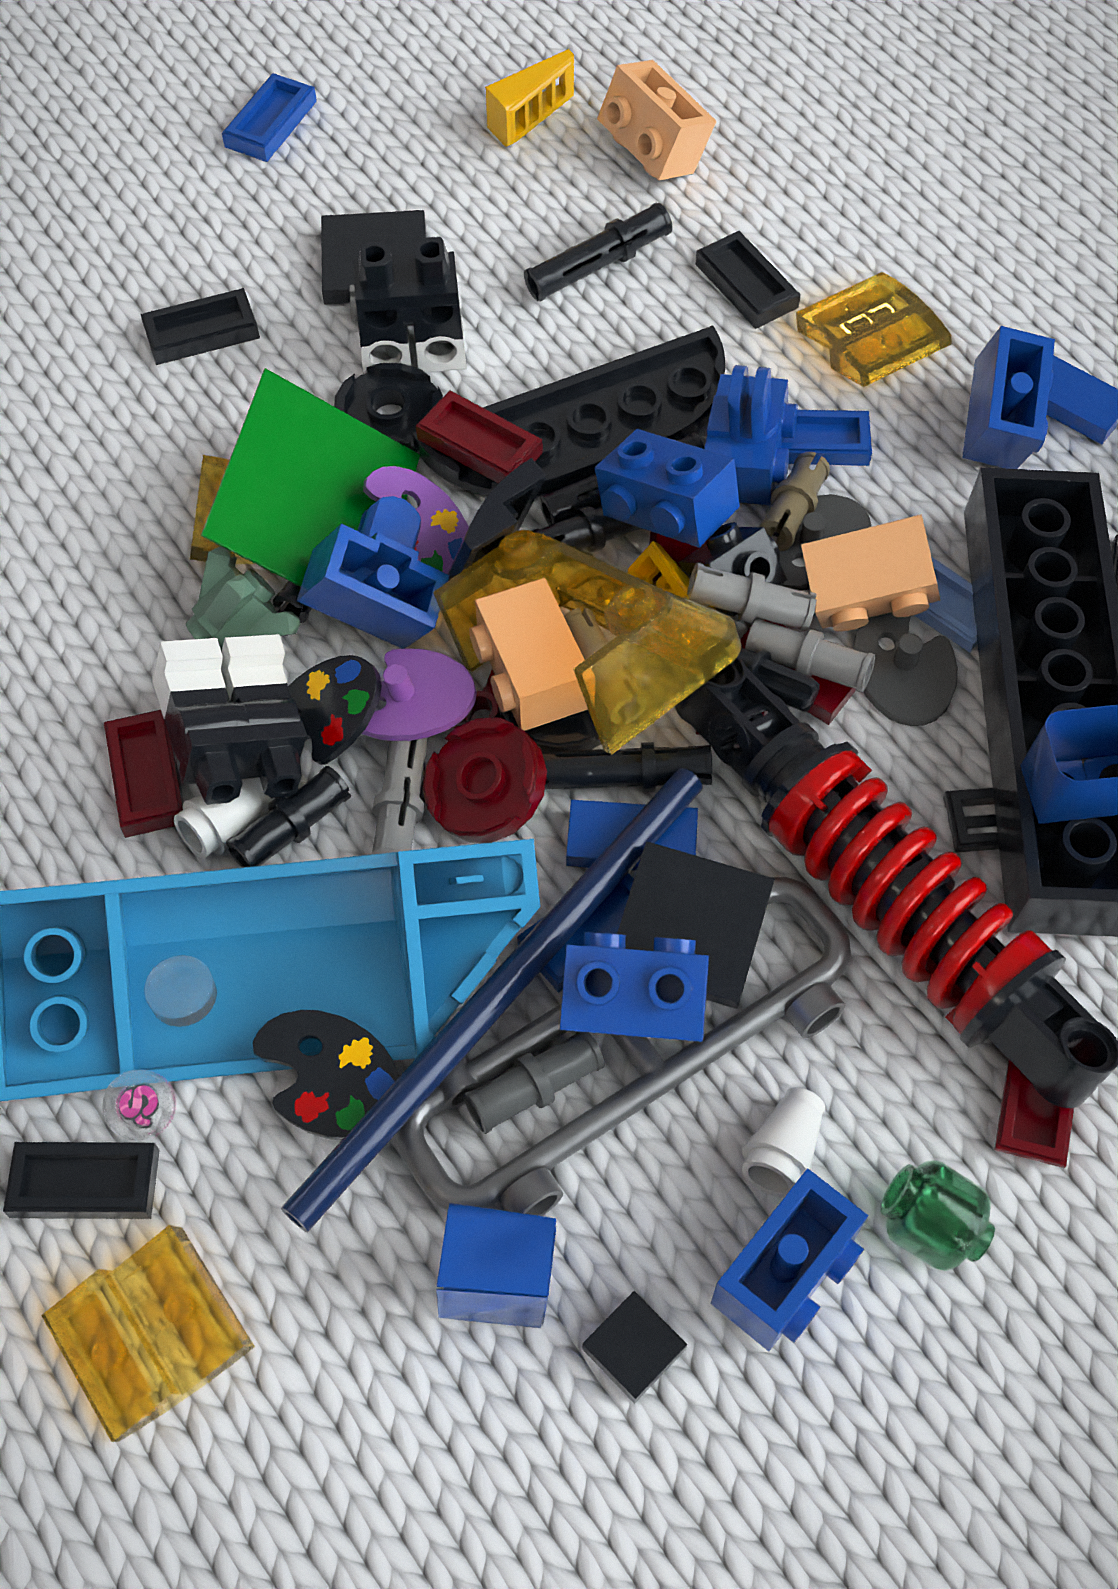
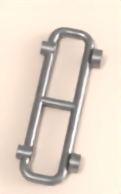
(525, 1182)

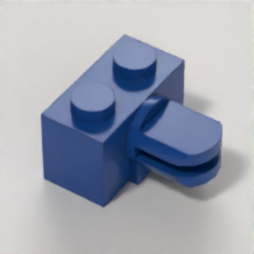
(750, 424)
(374, 575)

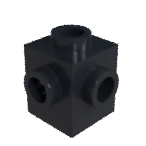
(738, 552)

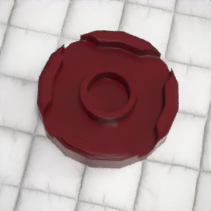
(485, 780)

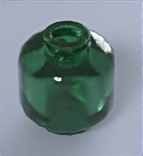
(938, 1215)

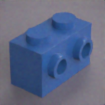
(1009, 398)
(668, 487)
(635, 990)
(788, 1259)

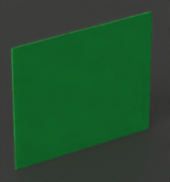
(296, 477)

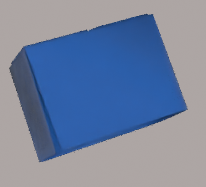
(1058, 749)
(495, 1266)

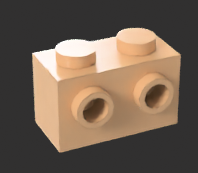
(655, 119)
(871, 574)
(530, 654)

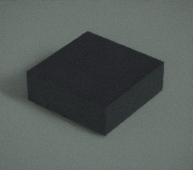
(634, 1346)

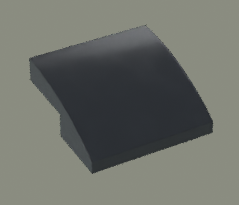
(499, 515)

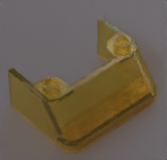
(662, 640)

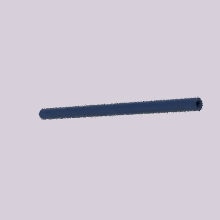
(487, 1004)

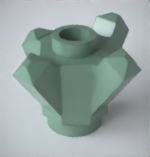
(236, 603)

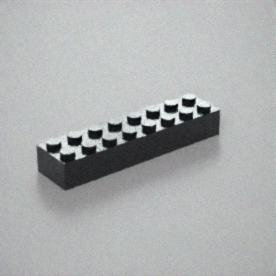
(1045, 647)

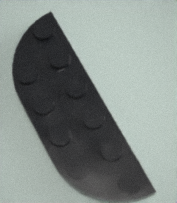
(594, 411)

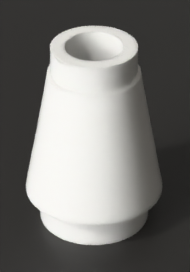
(209, 827)
(784, 1143)

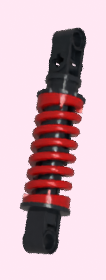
(903, 891)

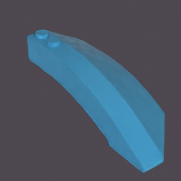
(353, 936)

